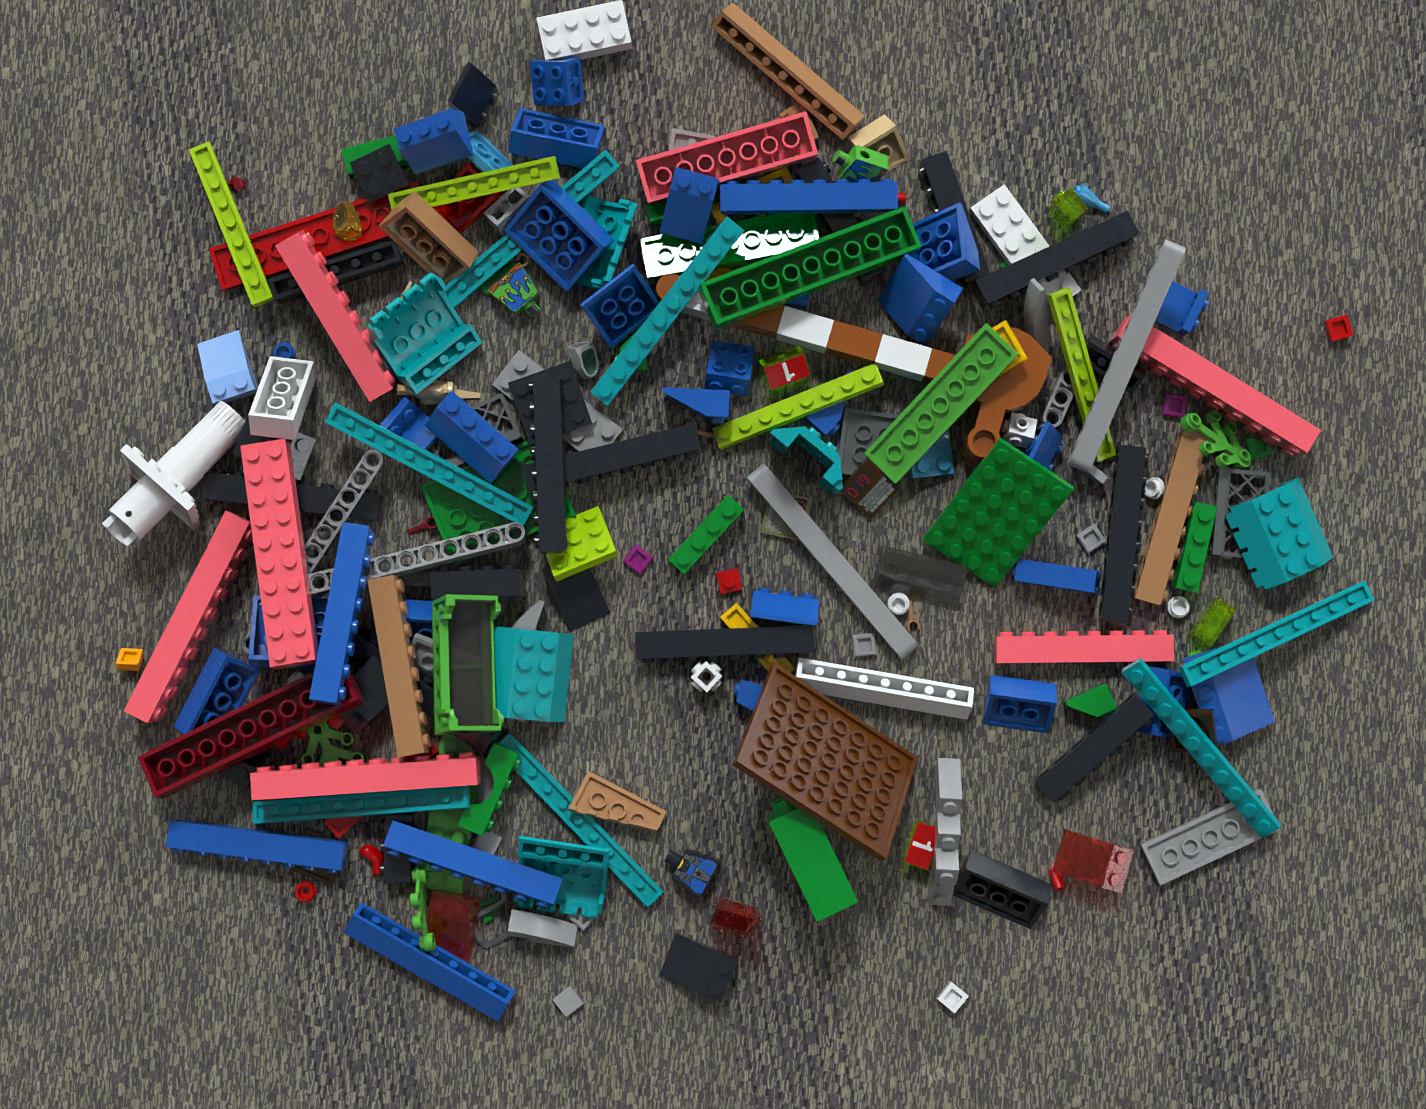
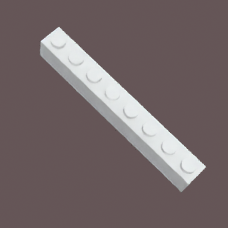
(886, 688)

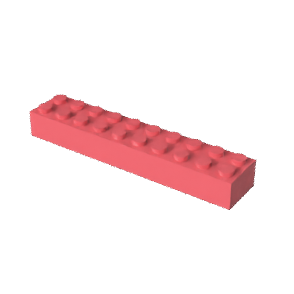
(1224, 392)
(280, 554)
(191, 619)
(365, 777)

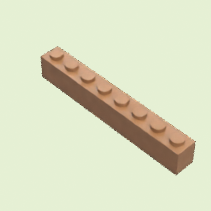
(787, 71)
(1169, 519)
(398, 666)

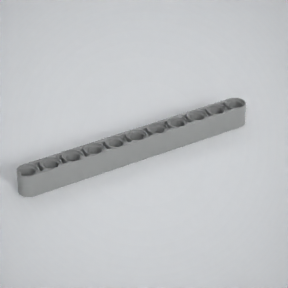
(1126, 355)
(331, 523)
(440, 558)
(832, 561)

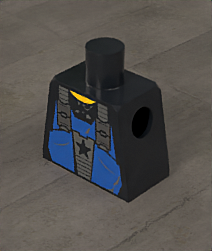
(692, 869)

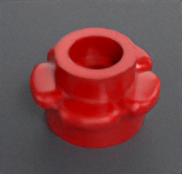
(306, 897)

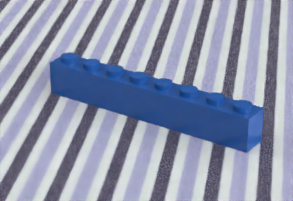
(808, 197)
(341, 614)
(257, 844)
(472, 863)
(434, 966)

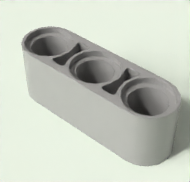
(1052, 406)

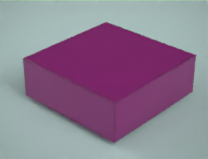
(1174, 405)
(637, 559)

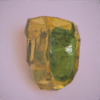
(347, 222)

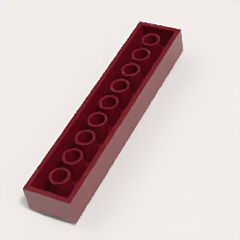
(240, 735)

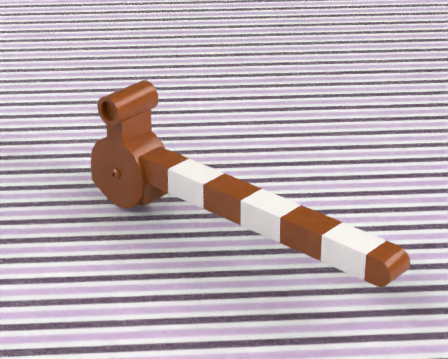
(1004, 396)

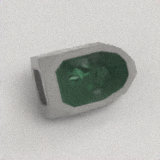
(584, 359)

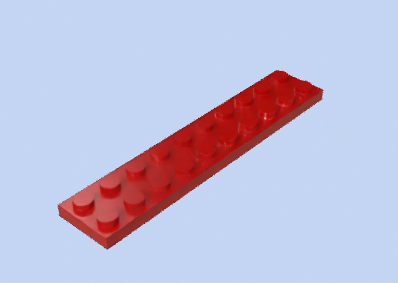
(320, 228)

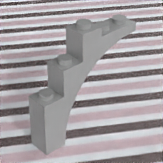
(947, 832)

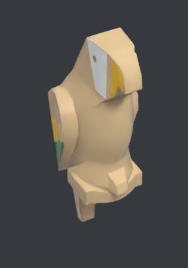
(436, 392)

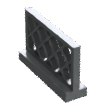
(513, 435)
(1220, 500)

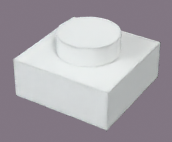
(952, 997)

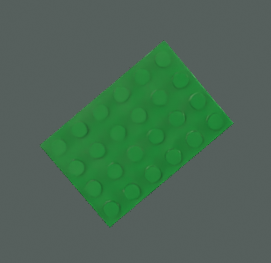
(998, 512)
(460, 515)

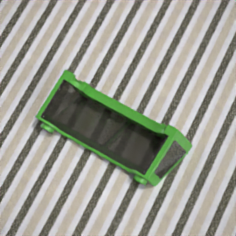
(464, 664)

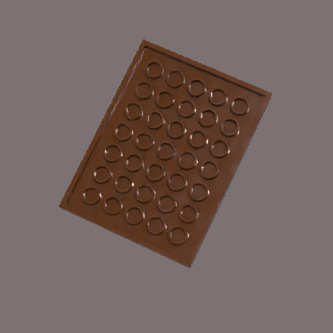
(826, 762)

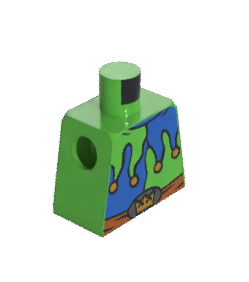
(861, 164)
(516, 292)

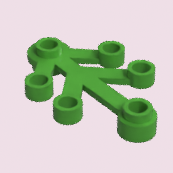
(1238, 456)
(330, 752)
(420, 899)

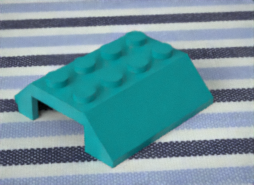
(616, 221)
(421, 334)
(810, 440)
(1279, 535)
(532, 673)
(579, 866)

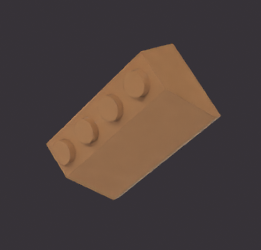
(428, 238)

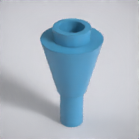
(1090, 198)

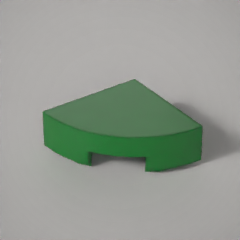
(1257, 448)
(490, 915)

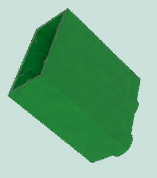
(811, 859)

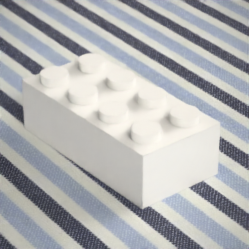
(585, 32)
(282, 398)

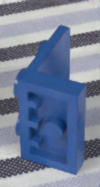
(557, 82)
(410, 423)

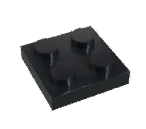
(379, 173)

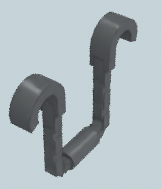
(479, 938)

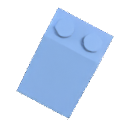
(227, 368)

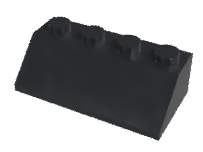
(1002, 889)

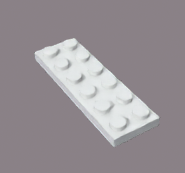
(1015, 233)

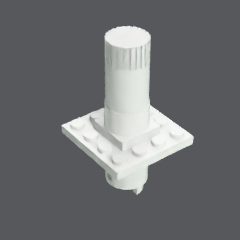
(166, 483)

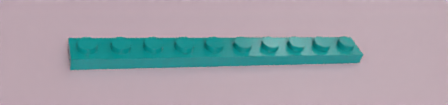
(507, 249)
(667, 311)
(428, 464)
(1275, 633)
(1201, 748)
(361, 804)
(584, 826)

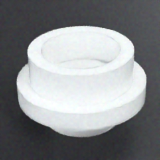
(1154, 488)
(898, 603)
(1178, 607)

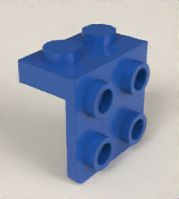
(1182, 308)
(729, 367)

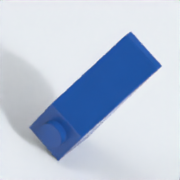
(827, 419)

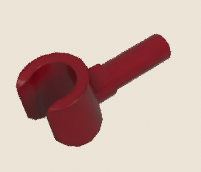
(237, 183)
(422, 526)

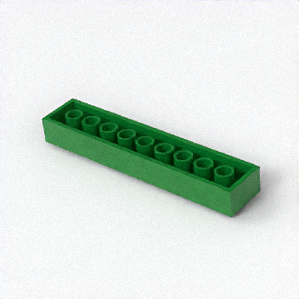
(809, 268)

